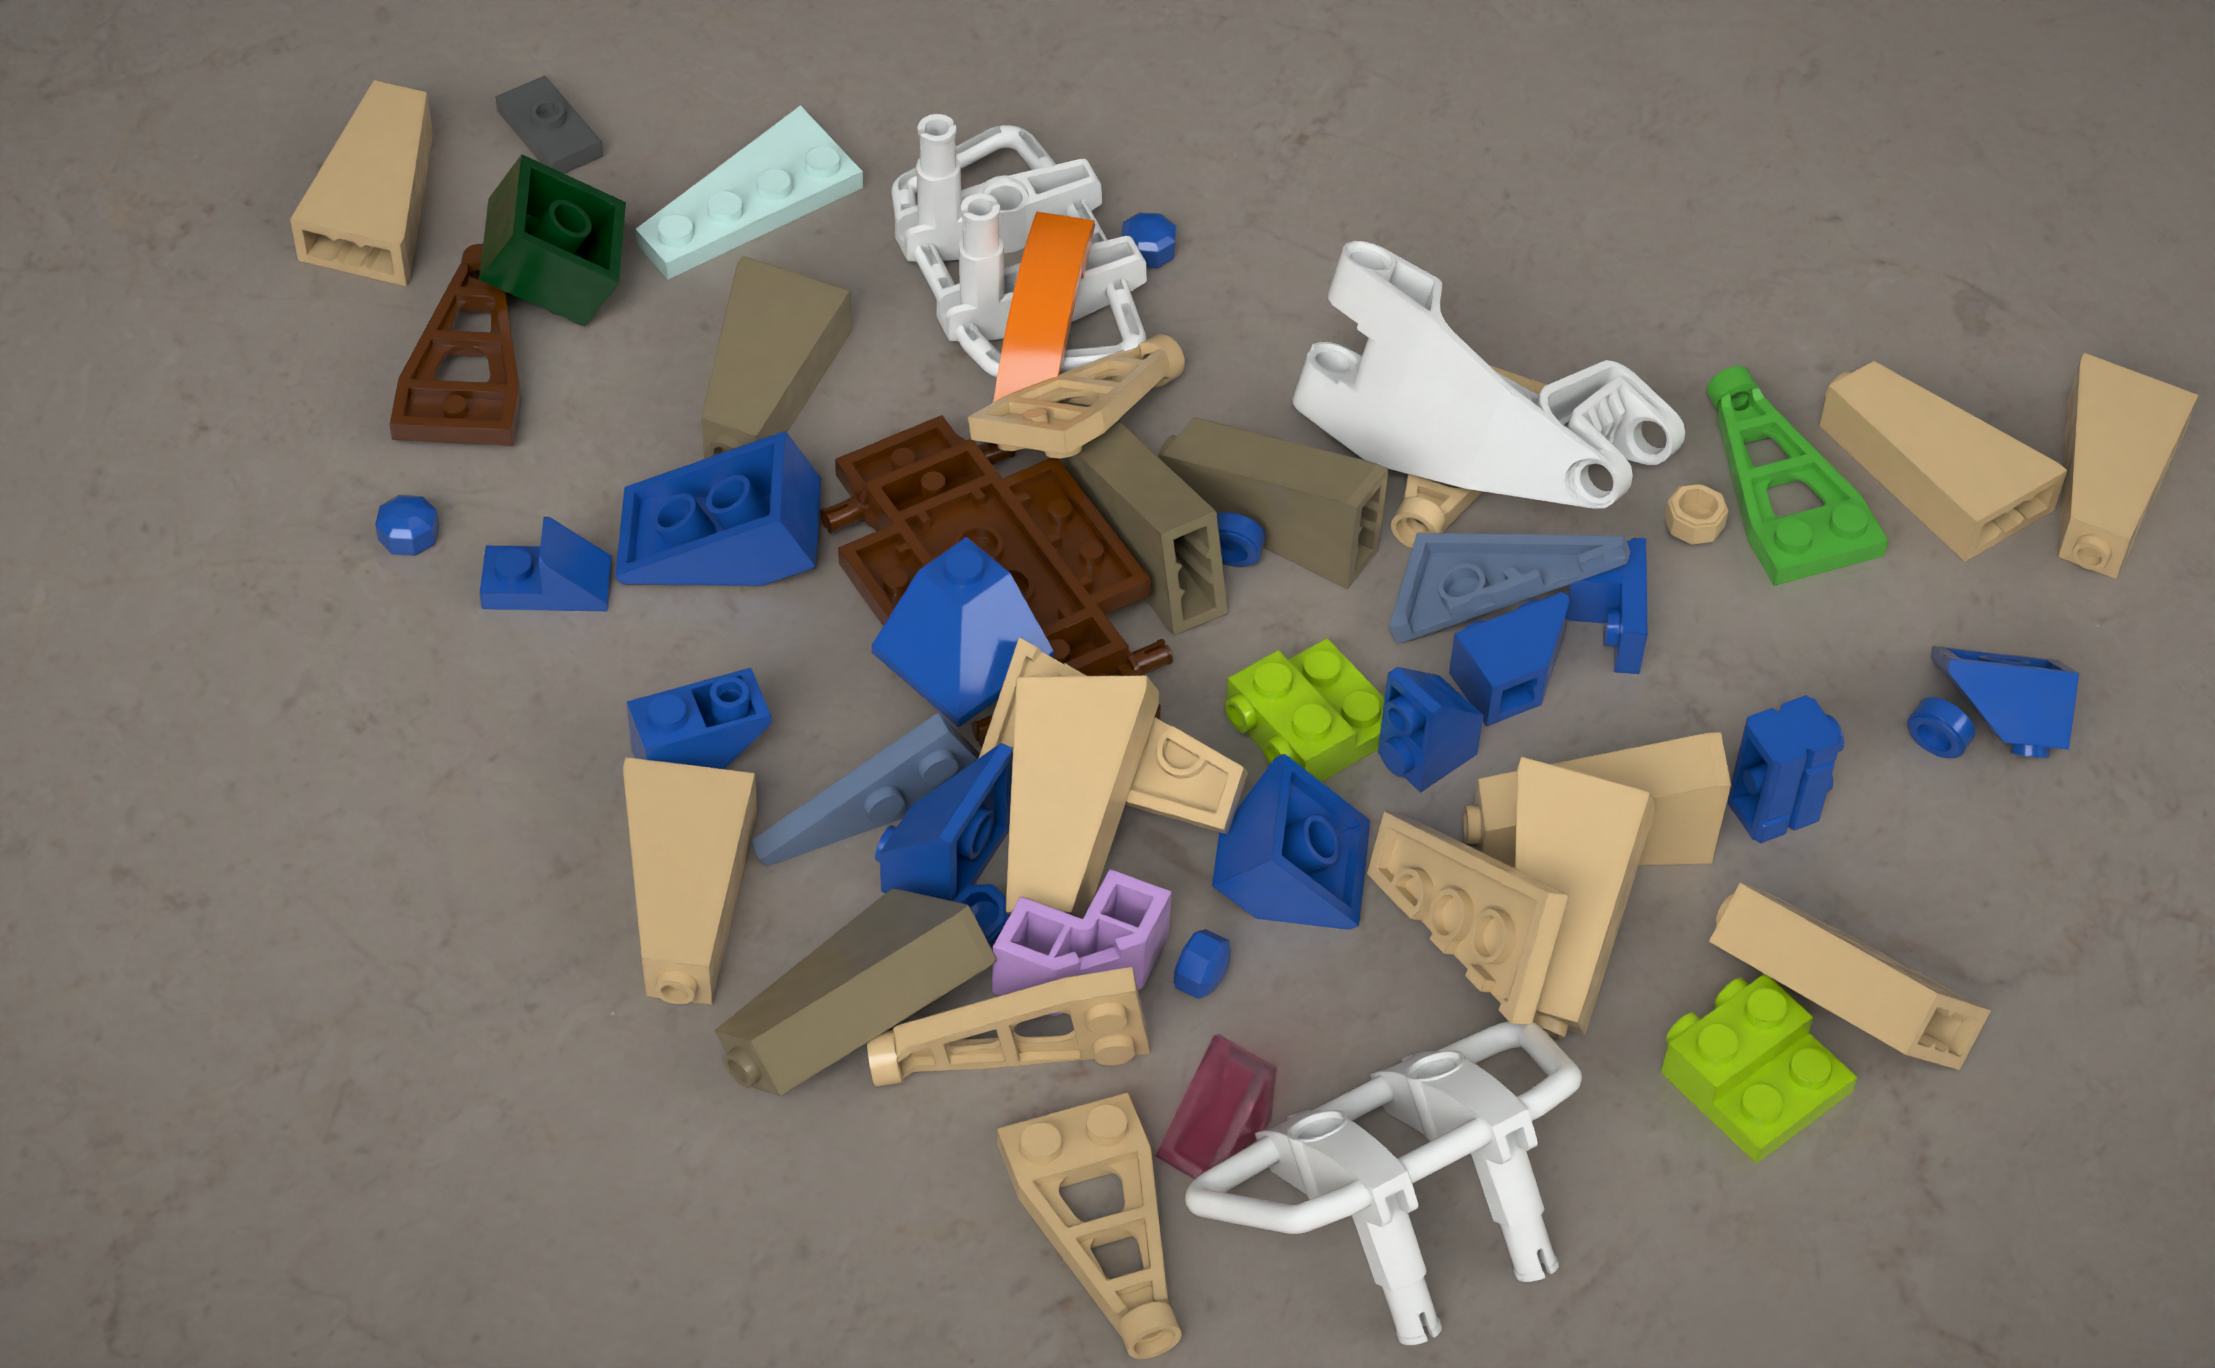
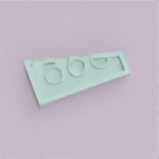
(755, 191)

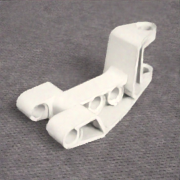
(1445, 415)

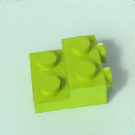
(1307, 708)
(1755, 1066)

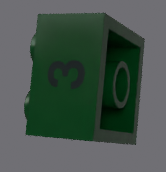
(553, 240)

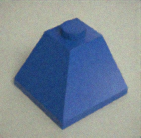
(958, 631)
(2016, 696)
(950, 831)
(1294, 851)

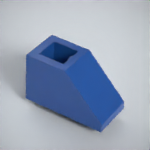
(1510, 658)
(700, 721)
(1426, 727)

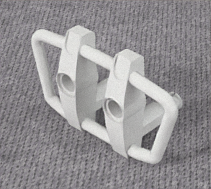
(996, 219)
(1355, 1175)

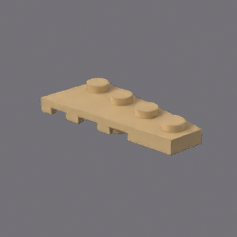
(1175, 773)
(1475, 907)

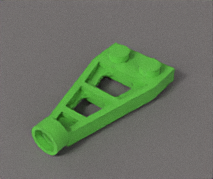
(1802, 542)

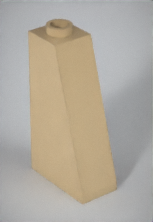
(370, 189)
(2115, 457)
(1939, 460)
(1682, 774)
(1070, 782)
(1587, 843)
(688, 865)
(1849, 977)

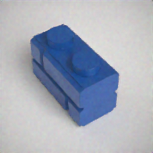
(1784, 768)

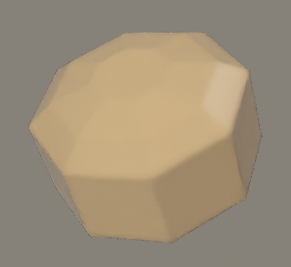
(1696, 514)

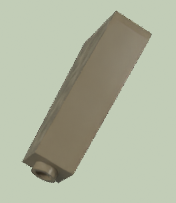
(770, 353)
(1309, 501)
(1159, 523)
(853, 989)

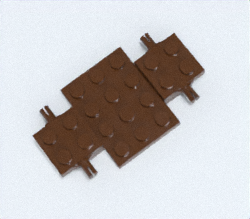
(937, 488)

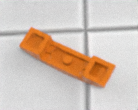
(1043, 301)

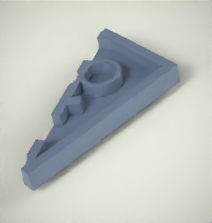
(1475, 574)
(871, 793)

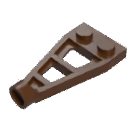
(461, 409)

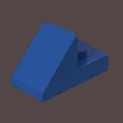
(555, 576)
(1620, 603)

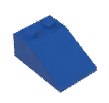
(723, 519)

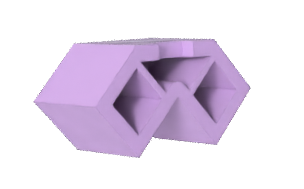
(1119, 931)

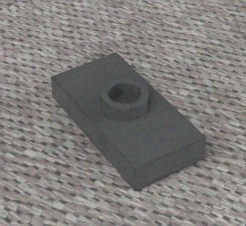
(549, 125)

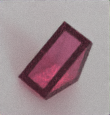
(1220, 1109)

